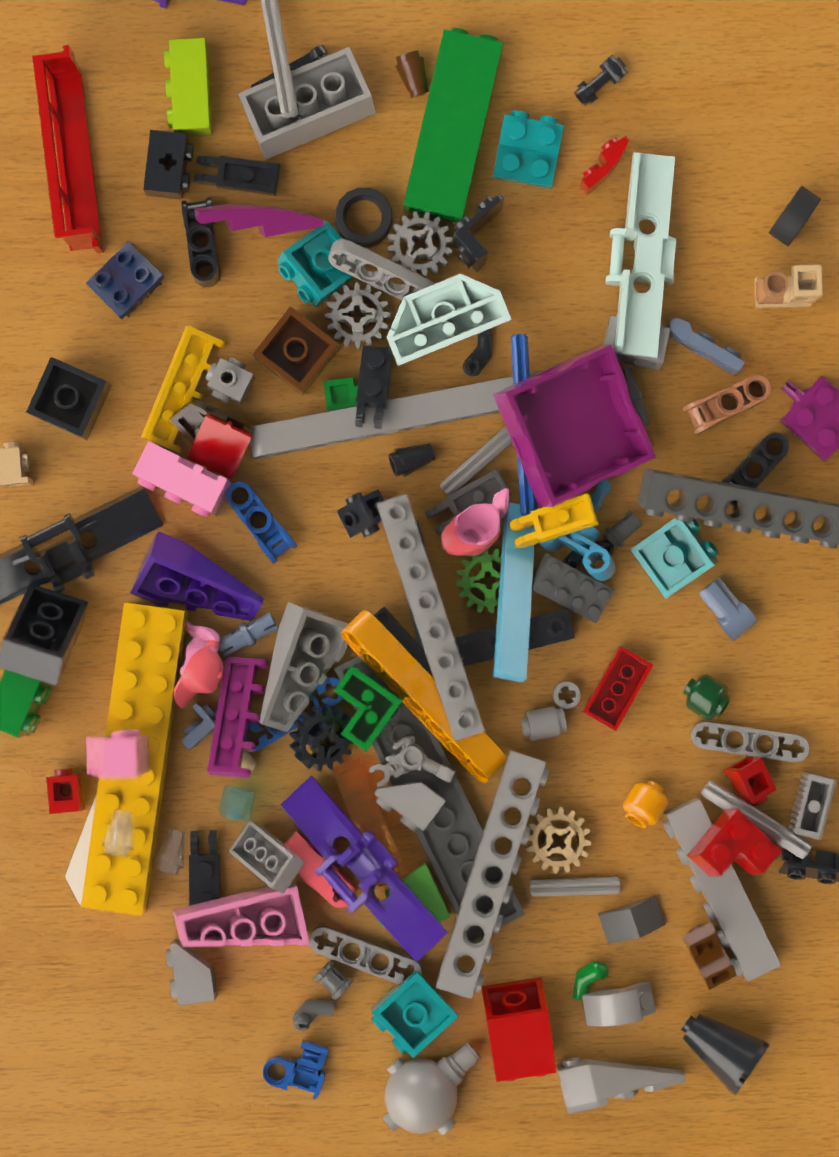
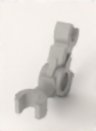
(411, 758)

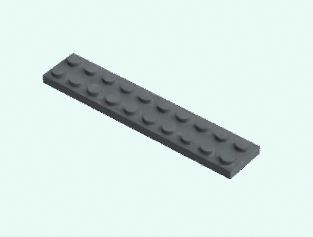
(454, 832)

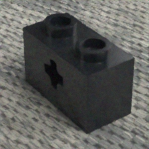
(161, 148)

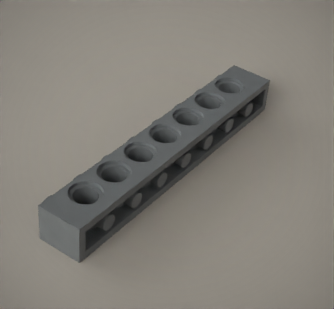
(658, 484)

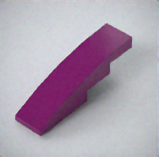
(269, 219)

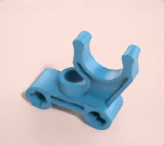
(584, 541)

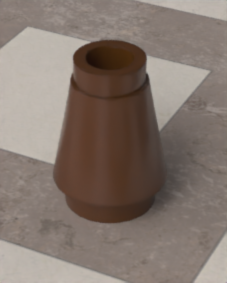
(412, 72)

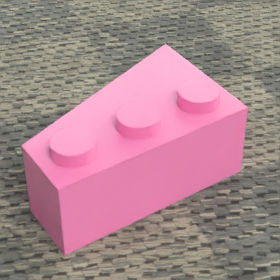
(181, 480)
(118, 755)

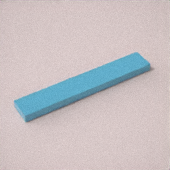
(513, 602)

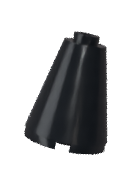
(724, 1049)

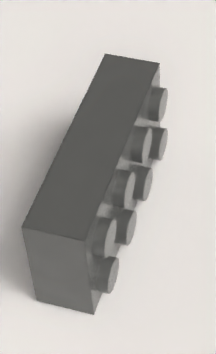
(571, 587)

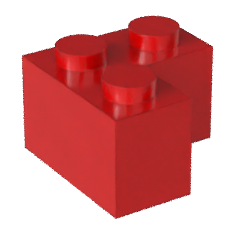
(733, 839)

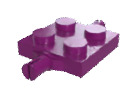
(814, 416)

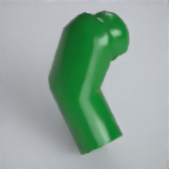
(587, 975)

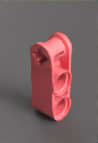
(313, 859)

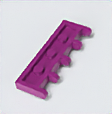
(233, 717)

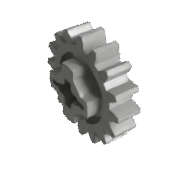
(409, 236)
(343, 316)

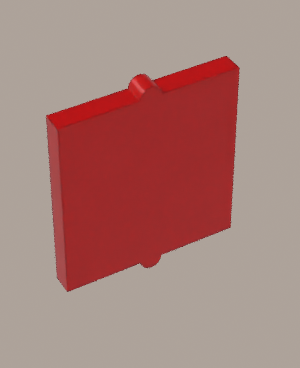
(219, 446)

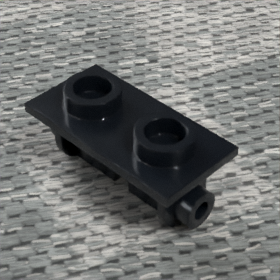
(824, 868)

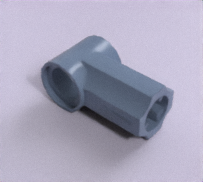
(732, 615)

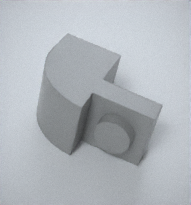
(618, 1006)

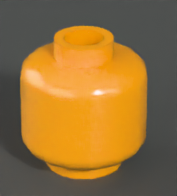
(645, 804)

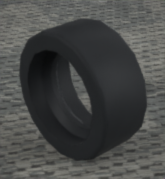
(371, 195)
(795, 216)

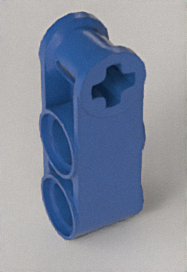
(268, 535)

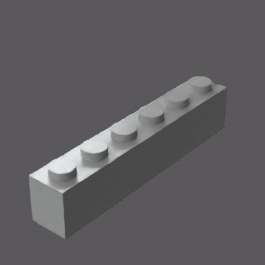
(724, 896)

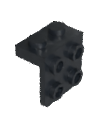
(470, 250)

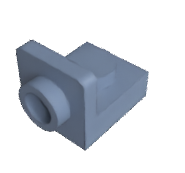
(199, 731)

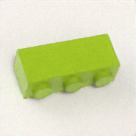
(188, 86)

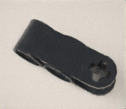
(201, 256)
(765, 460)

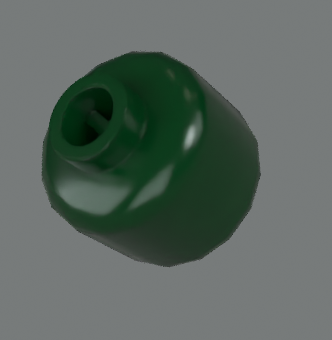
(707, 696)

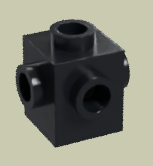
(361, 514)

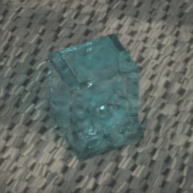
(237, 803)

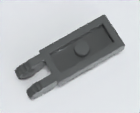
(477, 492)

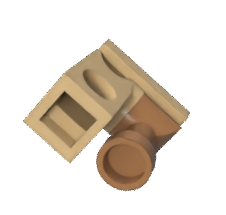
(794, 291)

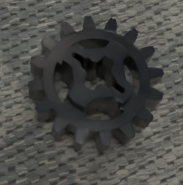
(320, 734)

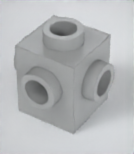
(235, 390)

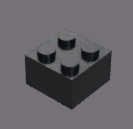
(69, 398)

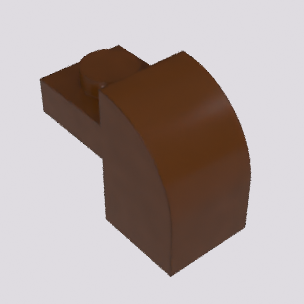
(709, 955)

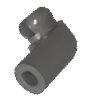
(310, 1010)

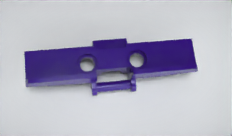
(372, 864)

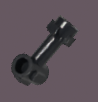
(612, 69)

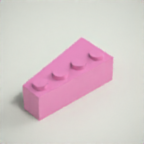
(244, 920)

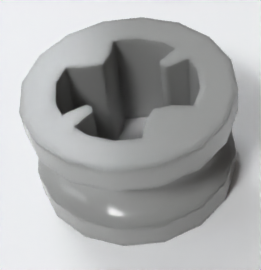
(562, 703)

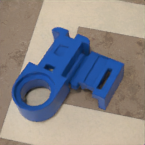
(305, 1074)

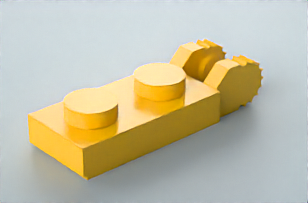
(556, 521)

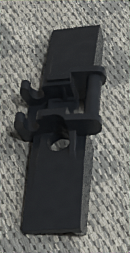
(113, 524)

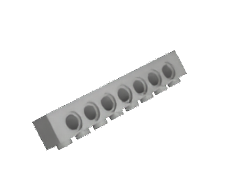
(430, 617)
(450, 976)

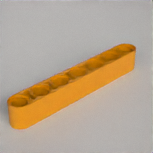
(419, 693)

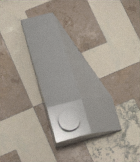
(301, 657)
(591, 1082)

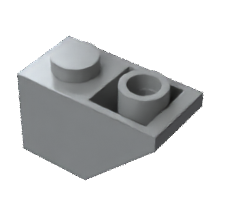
(413, 801)
(193, 975)

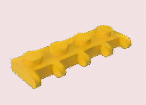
(179, 386)

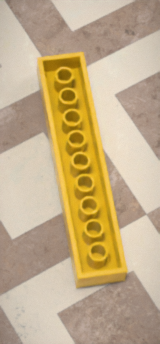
(143, 701)

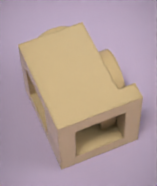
(14, 465)

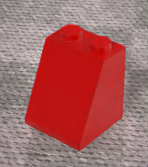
(519, 1029)

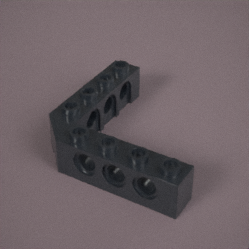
(481, 645)

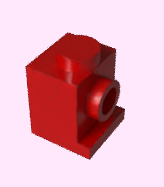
(759, 783)
(56, 799)

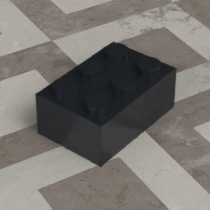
(42, 634)

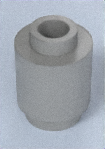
(543, 723)

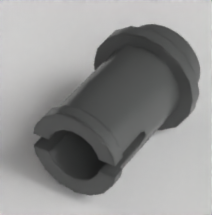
(622, 530)

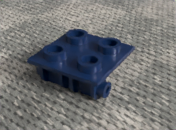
(125, 280)

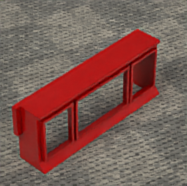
(73, 150)

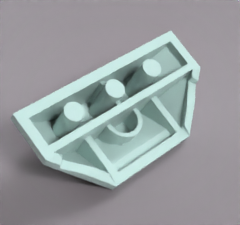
(444, 316)

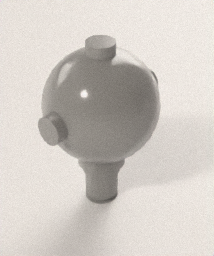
(424, 1092)

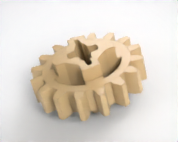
(569, 831)

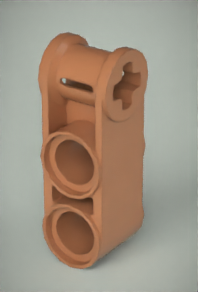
(709, 412)

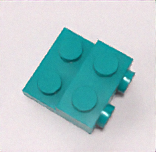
(528, 150)
(310, 268)
(675, 555)
(413, 1014)

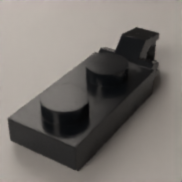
(403, 637)

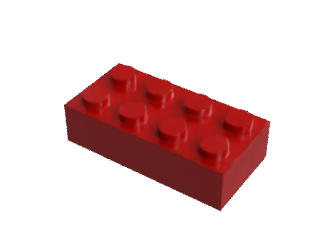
(617, 688)

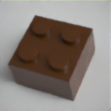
(296, 351)

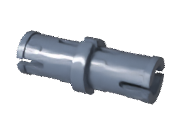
(248, 634)

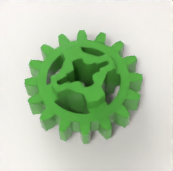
(468, 582)

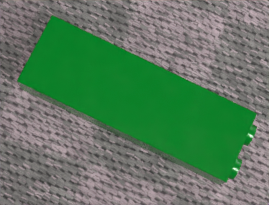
(453, 125)

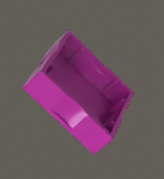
(574, 425)

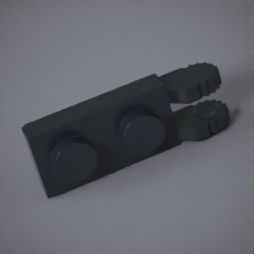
(240, 174)
(373, 383)
(204, 870)

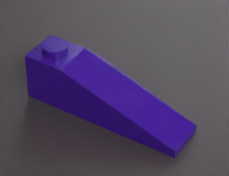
(184, 576)

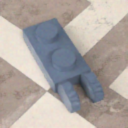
(704, 345)

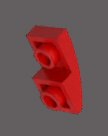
(609, 158)

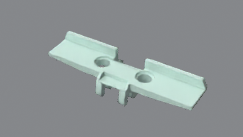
(654, 255)

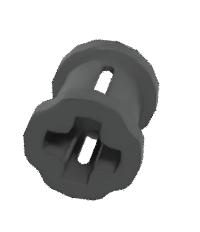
(333, 979)

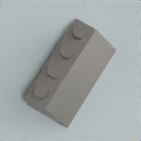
(327, 97)

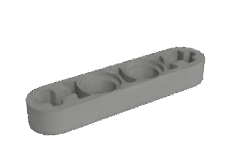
(380, 278)
(748, 744)
(363, 961)

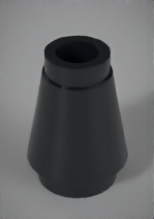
(411, 458)

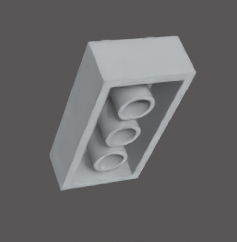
(266, 856)

